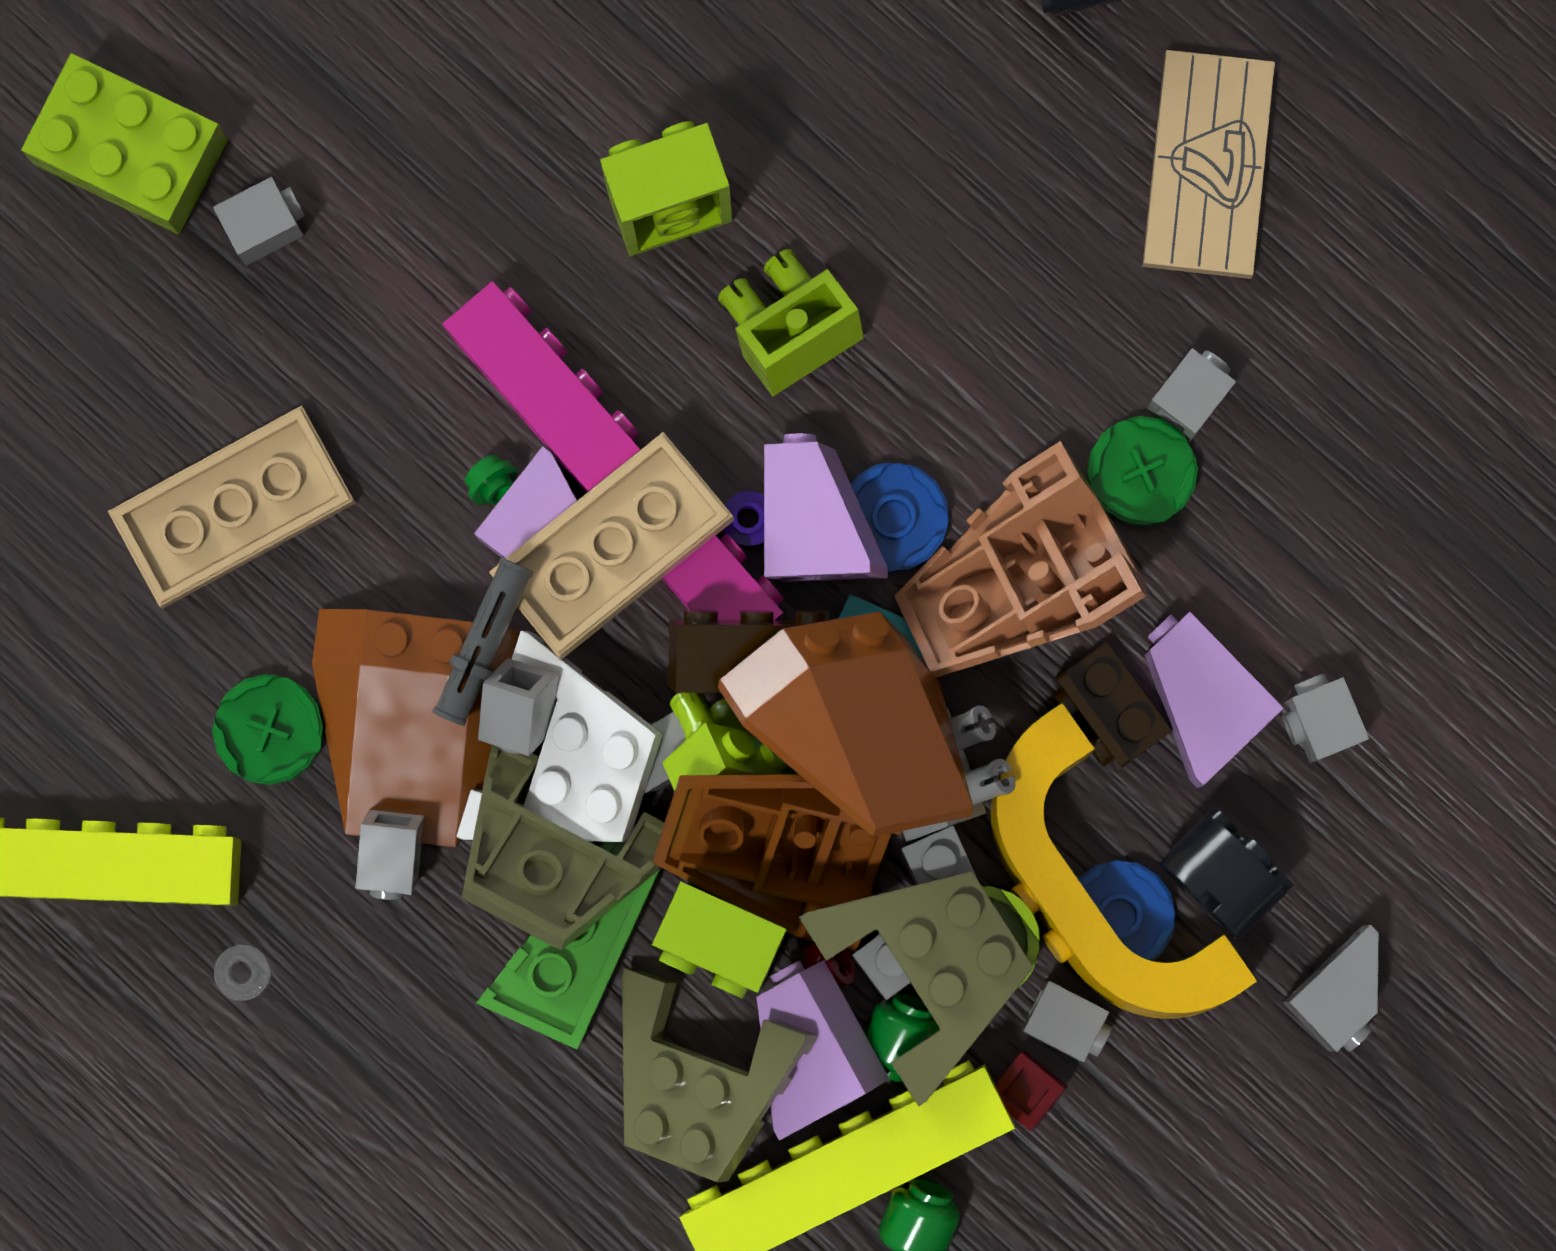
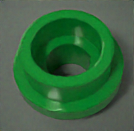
(490, 479)

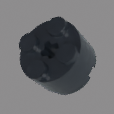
(1226, 874)

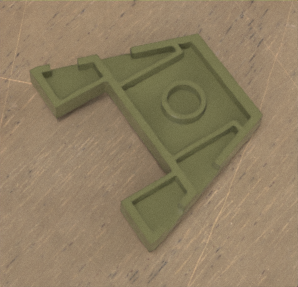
(541, 872)
(950, 951)
(688, 1104)

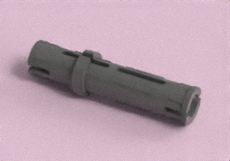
(456, 704)

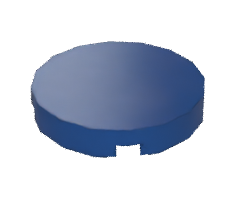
(903, 513)
(1137, 889)

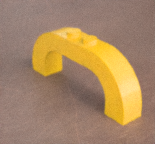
(1072, 919)

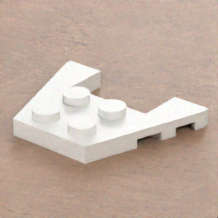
(591, 757)

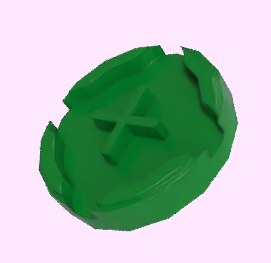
(1142, 471)
(268, 730)

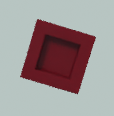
(1029, 1090)

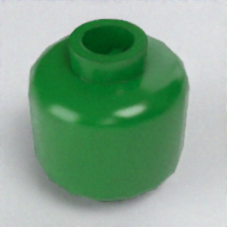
(897, 1028)
(919, 1218)

